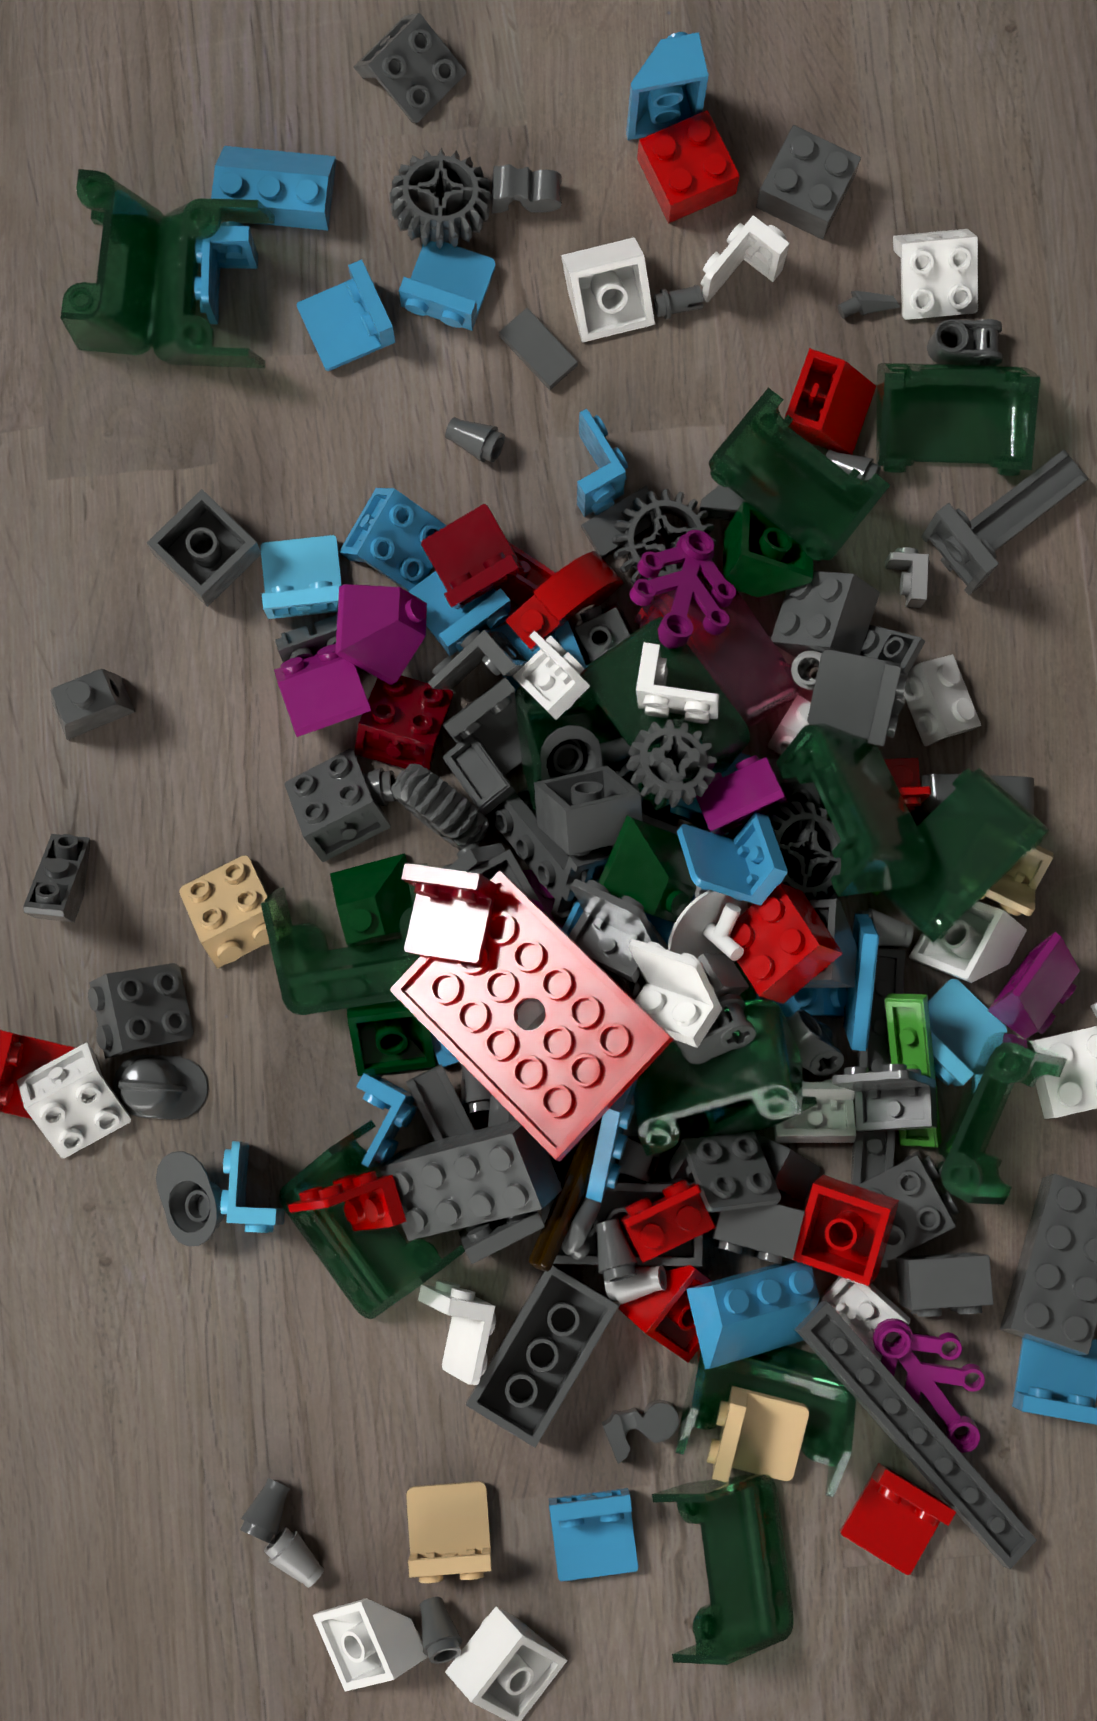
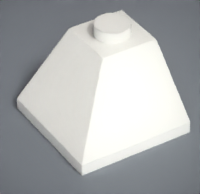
(974, 945)
(369, 1642)

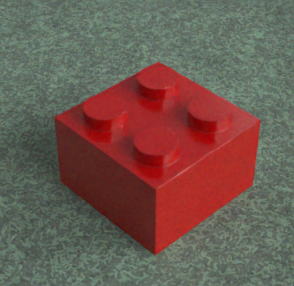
(688, 166)
(783, 944)
(845, 1229)

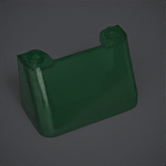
(119, 307)
(956, 415)
(793, 480)
(614, 685)
(876, 831)
(972, 846)
(762, 1070)
(962, 1158)

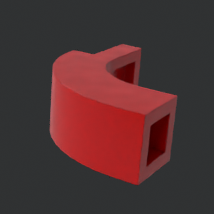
(563, 595)

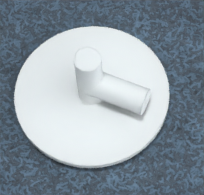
(707, 926)

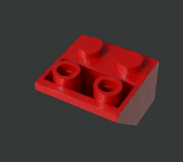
(830, 402)

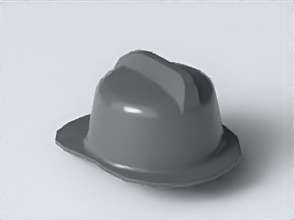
(569, 752)
(160, 1086)
(188, 1198)

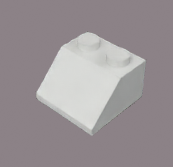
(608, 289)
(505, 1666)

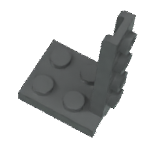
(971, 545)
(544, 856)
(447, 1119)

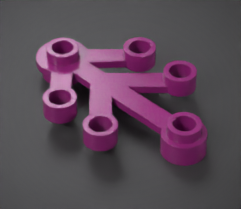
(696, 553)
(924, 1376)

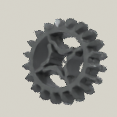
(464, 198)
(659, 523)
(439, 806)
(811, 839)

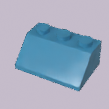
(668, 86)
(289, 184)
(752, 1311)

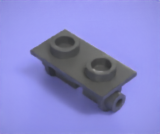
(300, 643)

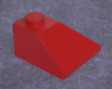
(668, 1314)

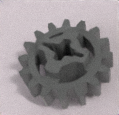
(667, 766)

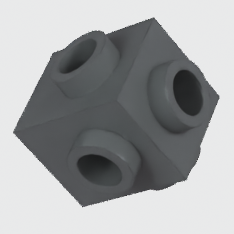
(610, 620)

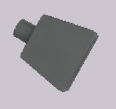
(90, 702)

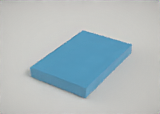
(860, 997)

